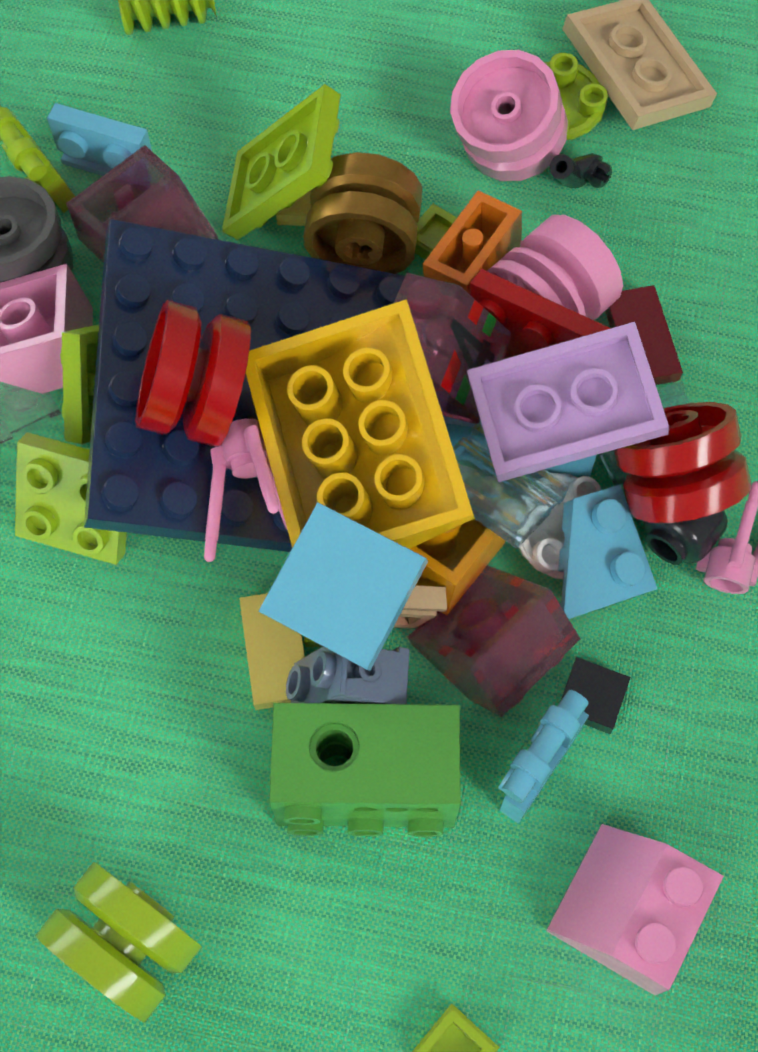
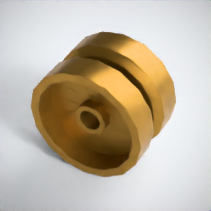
(365, 214)

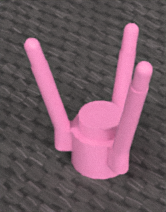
(247, 458)
(730, 564)

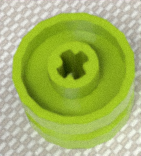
(113, 949)

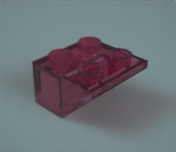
(136, 192)

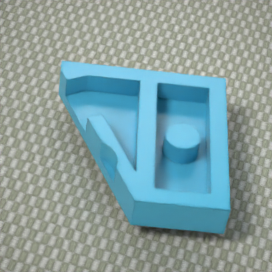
(601, 553)

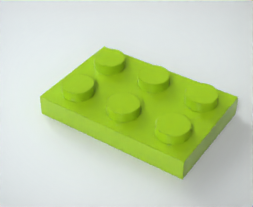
(283, 163)

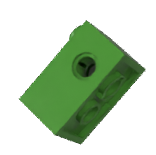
(397, 771)

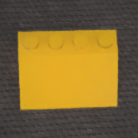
(358, 428)

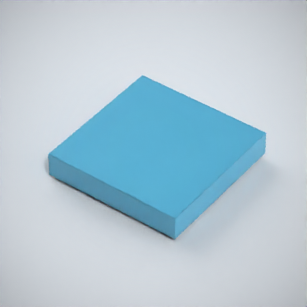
(343, 586)

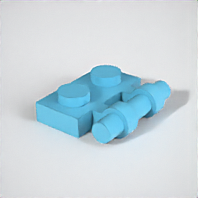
(535, 766)

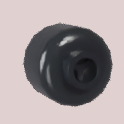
(685, 540)

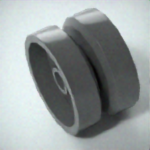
(29, 230)

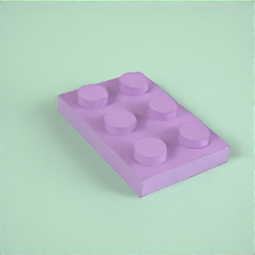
(567, 402)

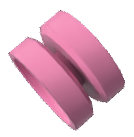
(509, 115)

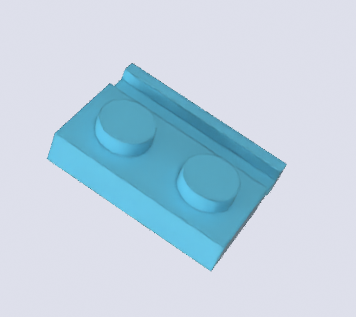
(93, 140)

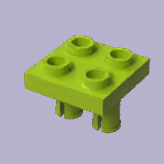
(53, 500)

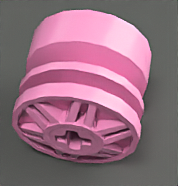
(565, 265)

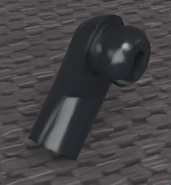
(580, 170)

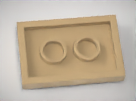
(639, 62)

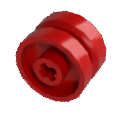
(193, 374)
(688, 470)

